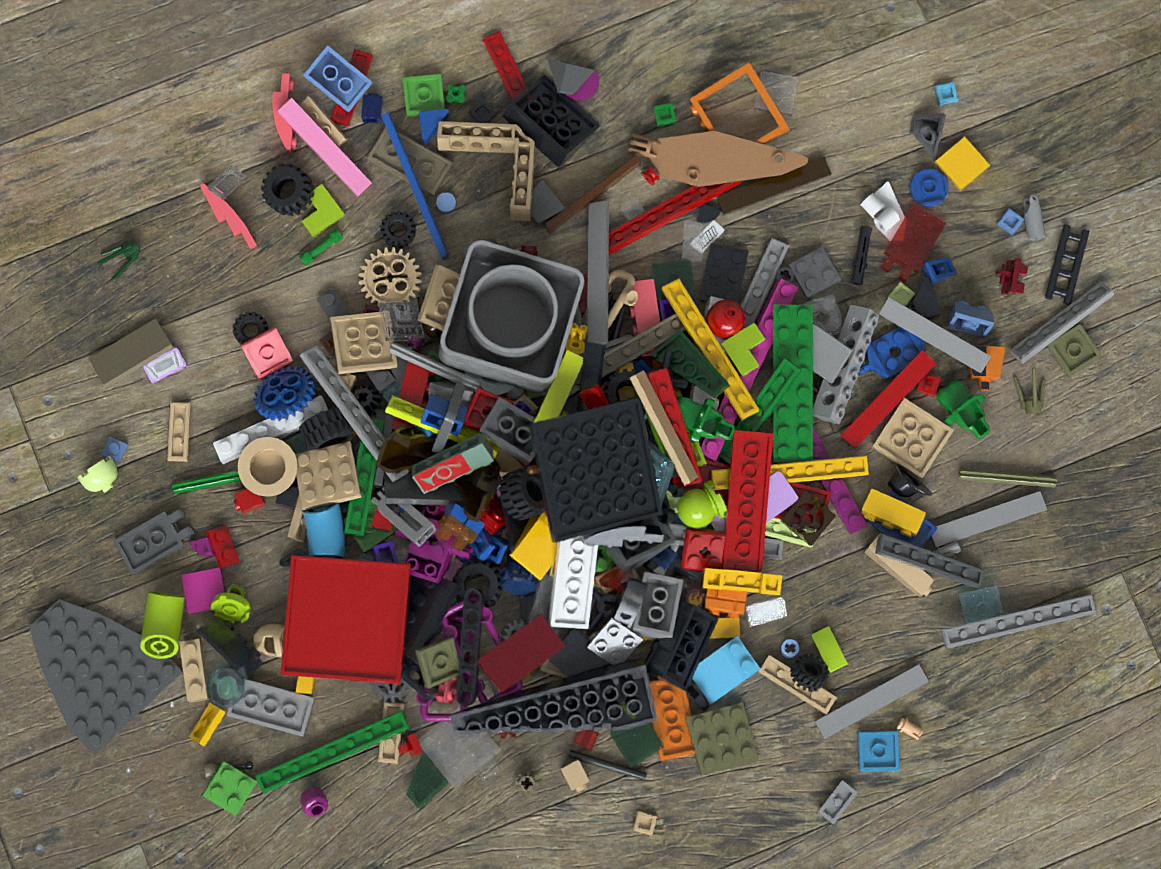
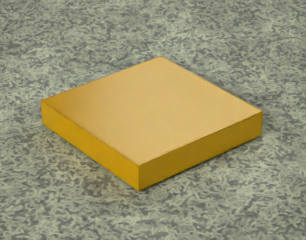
(962, 163)

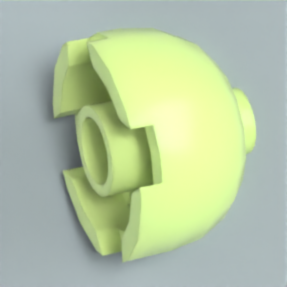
(100, 476)

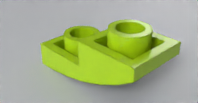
(829, 649)

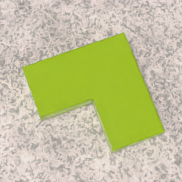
(327, 212)
(738, 348)

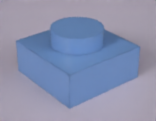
(115, 449)

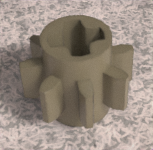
(530, 787)

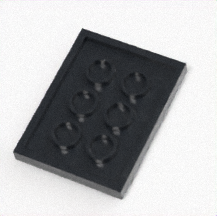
(426, 609)

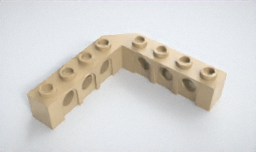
(497, 139)

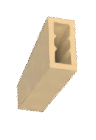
(909, 576)

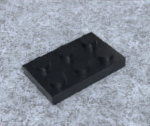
(724, 273)

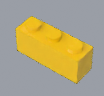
(893, 513)

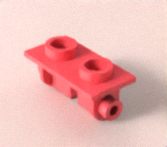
(447, 692)

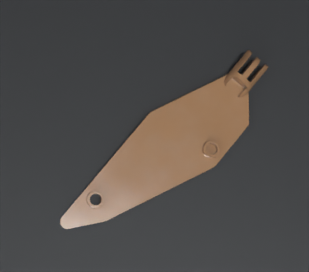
(715, 158)

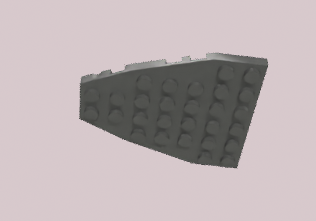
(97, 671)

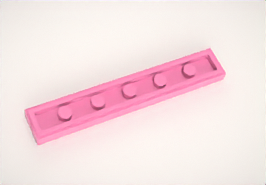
(324, 147)

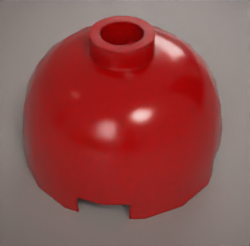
(725, 318)

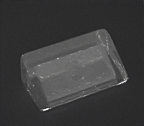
(692, 241)
(766, 611)

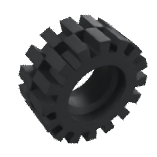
(398, 240)
(243, 320)
(804, 678)

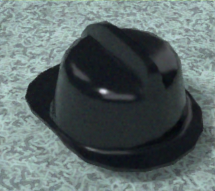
(905, 484)

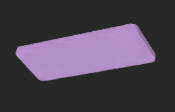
(779, 498)

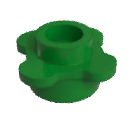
(456, 98)

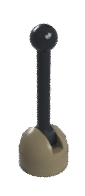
(210, 768)

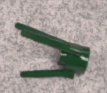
(128, 249)

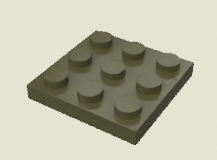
(721, 739)

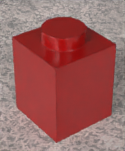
(248, 501)

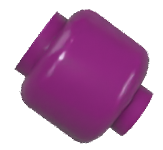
(314, 801)

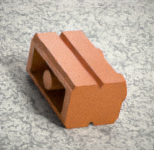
(725, 601)

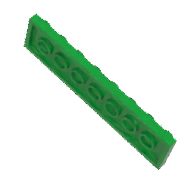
(794, 414)

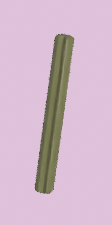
(1008, 478)

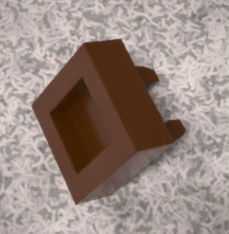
(327, 342)

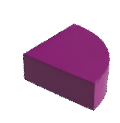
(202, 546)

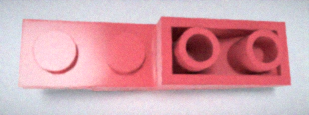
(284, 130)

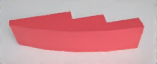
(225, 212)

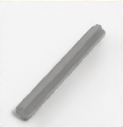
(434, 366)

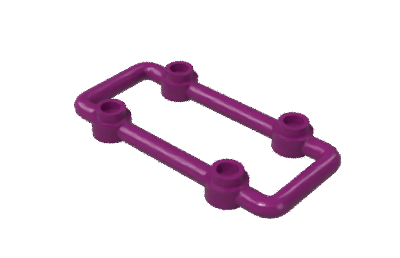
(451, 630)
(466, 696)

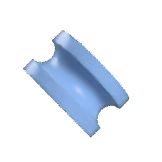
(790, 654)

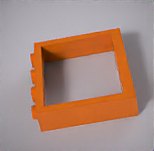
(706, 124)

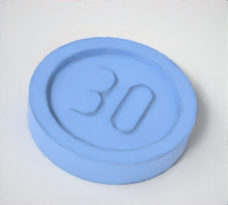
(446, 202)

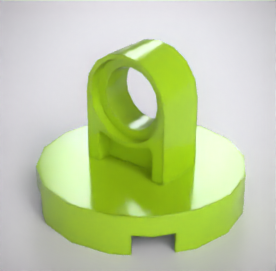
(231, 606)

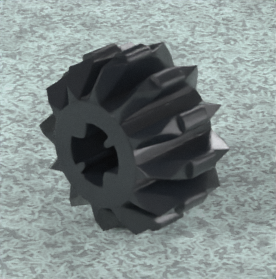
(371, 395)

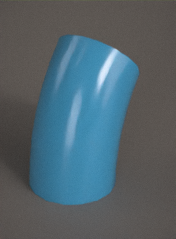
(325, 532)

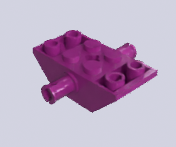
(432, 560)

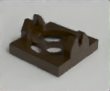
(807, 498)

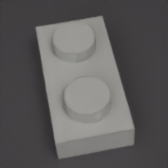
(837, 802)

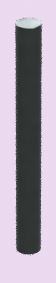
(607, 765)

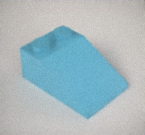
(724, 670)

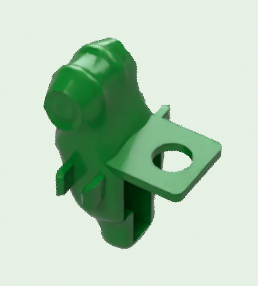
(963, 408)
(704, 420)

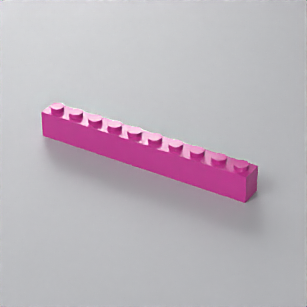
(780, 295)

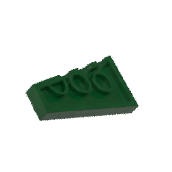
(691, 364)

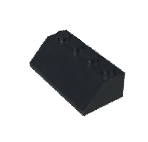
(679, 656)

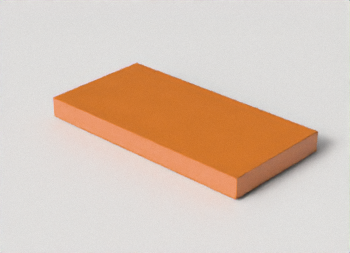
(671, 710)

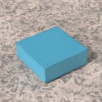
(946, 93)

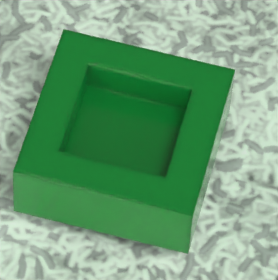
(664, 114)

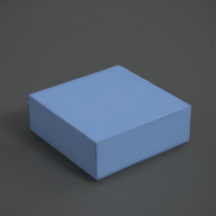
(1010, 221)

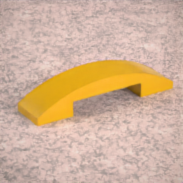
(742, 581)

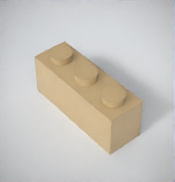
(194, 670)

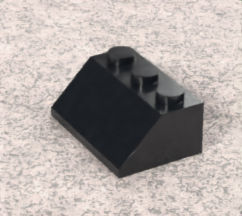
(231, 647)

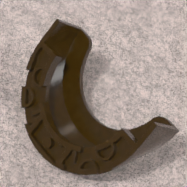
(411, 445)

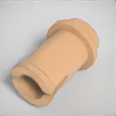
(909, 728)

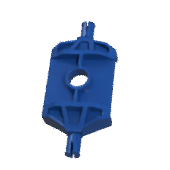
(879, 356)

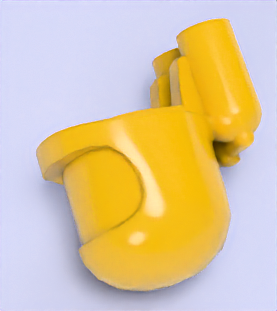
(576, 337)

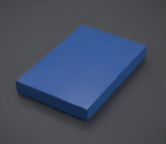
(925, 532)

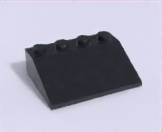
(562, 122)

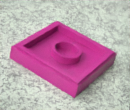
(201, 589)

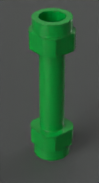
(307, 257)

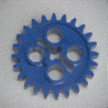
(284, 393)

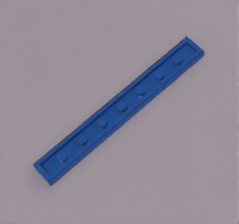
(415, 185)

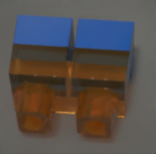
(457, 524)

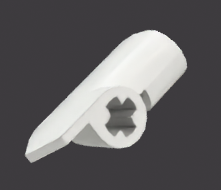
(884, 210)

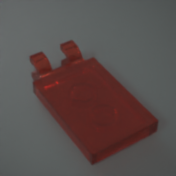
(913, 241)

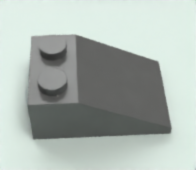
(510, 430)
(636, 553)

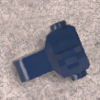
(516, 578)

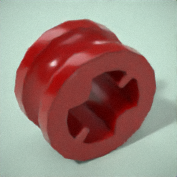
(650, 176)

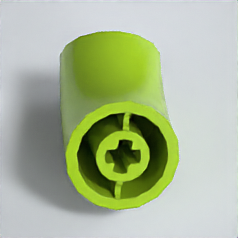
(162, 624)

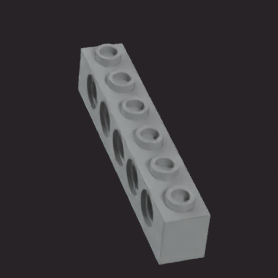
(855, 332)

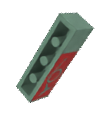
(452, 463)

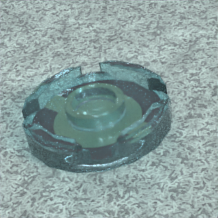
(225, 687)

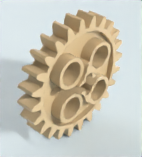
(388, 261)

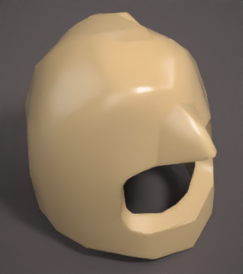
(269, 639)

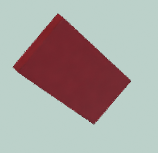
(521, 653)

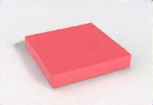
(266, 352)

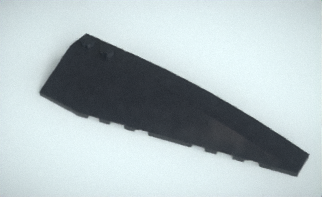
(570, 703)

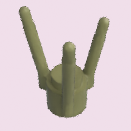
(1033, 404)

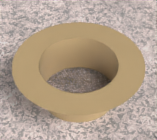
(267, 466)

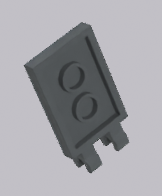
(152, 541)

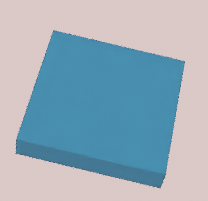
(878, 751)

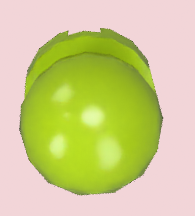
(699, 506)

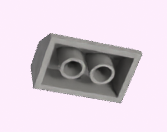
(659, 607)

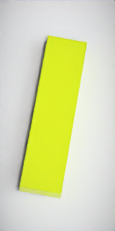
(560, 386)

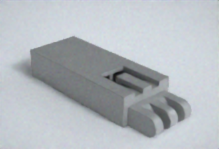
(410, 523)

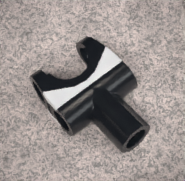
(674, 568)

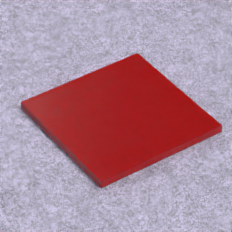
(345, 619)

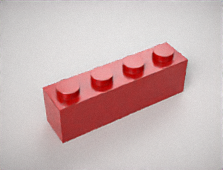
(413, 390)

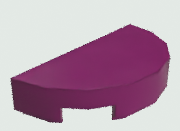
(588, 89)

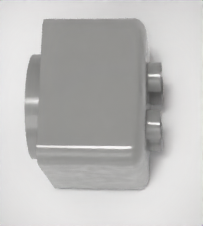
(510, 316)

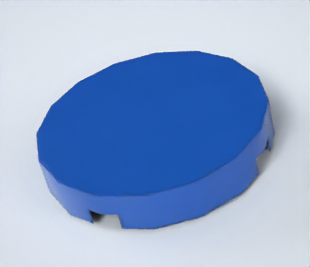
(928, 187)

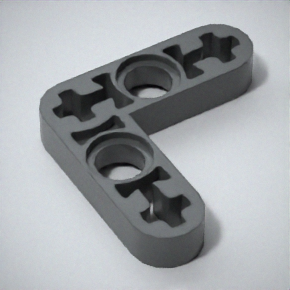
(449, 418)

